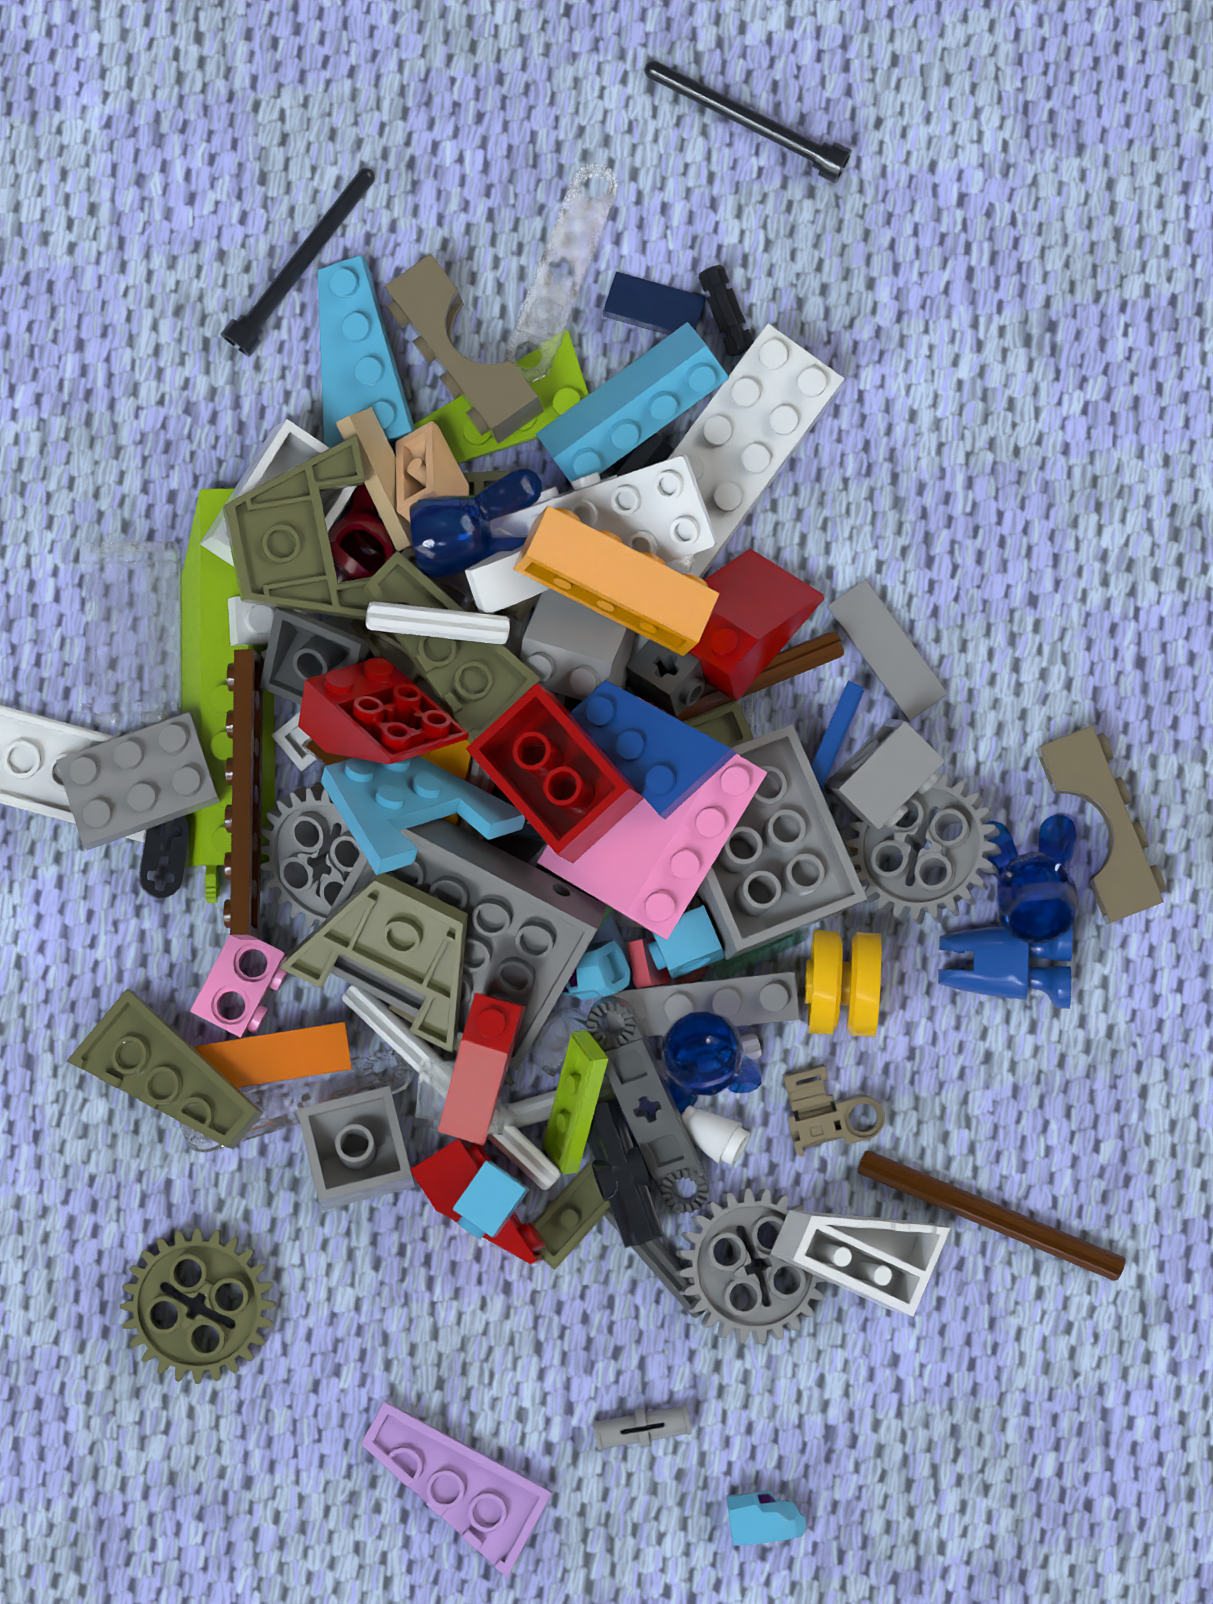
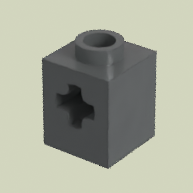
(666, 677)

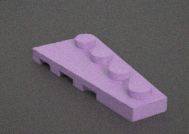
(466, 1488)

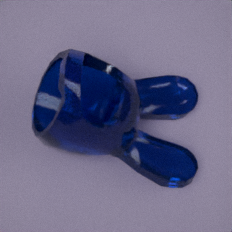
(456, 529)
(1035, 889)
(705, 1058)

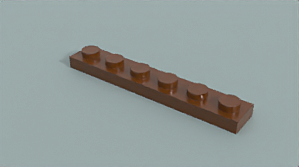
(243, 816)

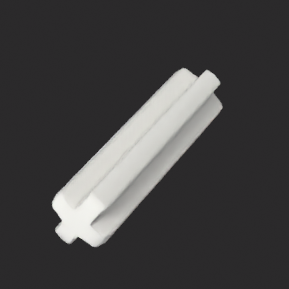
(437, 622)

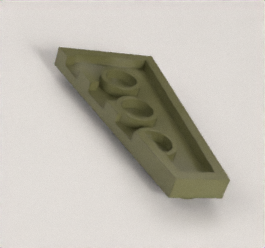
(155, 1064)

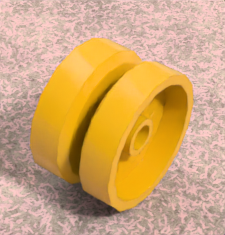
(843, 983)

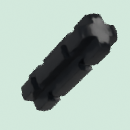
(726, 310)

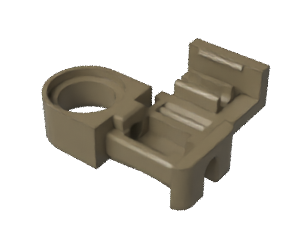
(817, 1119)

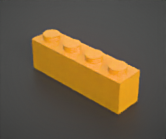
(616, 580)

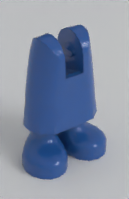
(1003, 965)

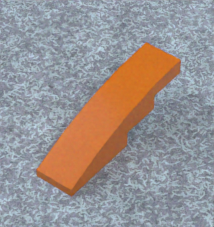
(281, 1055)

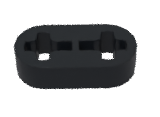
(175, 859)

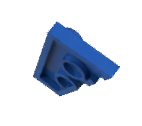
(650, 747)

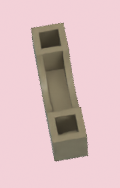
(495, 392)
(1080, 768)

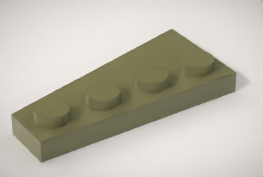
(468, 677)

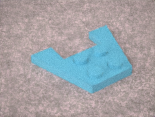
(387, 798)

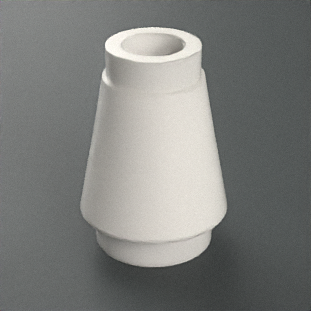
(716, 1135)

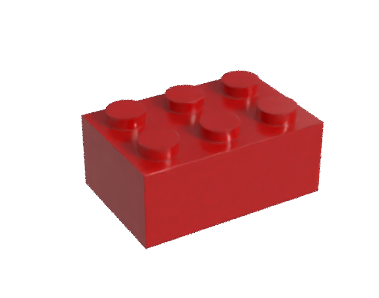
(554, 773)

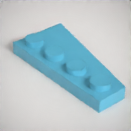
(357, 353)

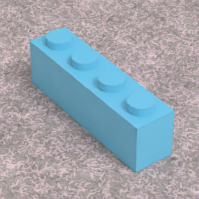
(633, 404)

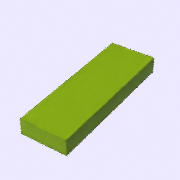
(575, 1101)

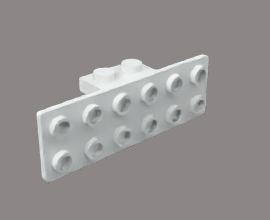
(648, 509)

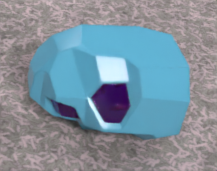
(599, 972)
(763, 1518)

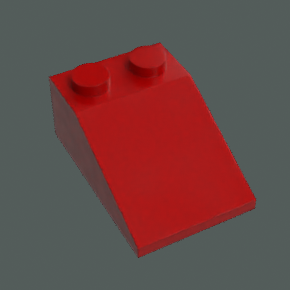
(750, 621)

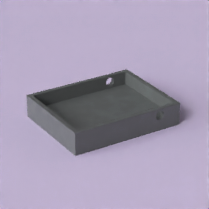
(518, 929)

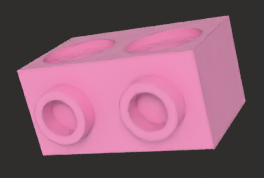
(228, 977)

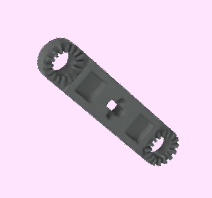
(636, 1074)

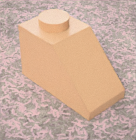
(426, 468)

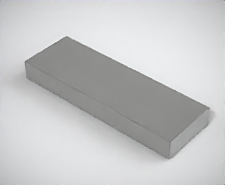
(887, 650)

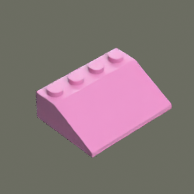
(656, 864)

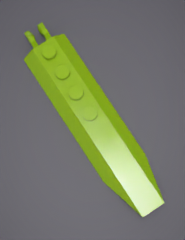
(205, 693)

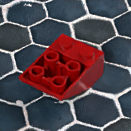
(374, 714)
(446, 1178)

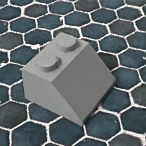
(575, 647)
(886, 774)
(355, 1148)

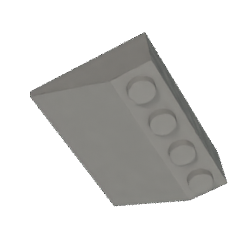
(783, 856)

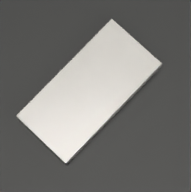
(29, 763)

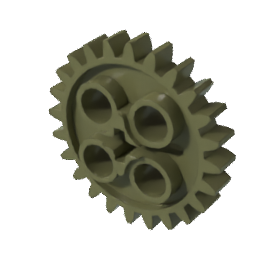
(177, 1344)

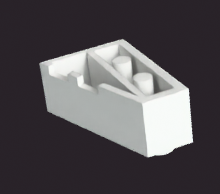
(865, 1255)

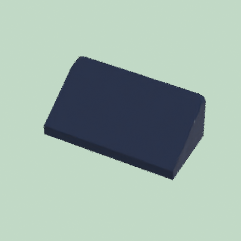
(651, 304)

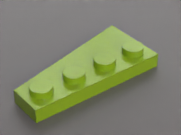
(556, 391)

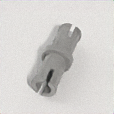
(609, 1433)

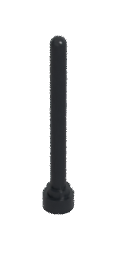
(825, 157)
(247, 329)

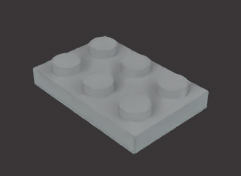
(138, 781)

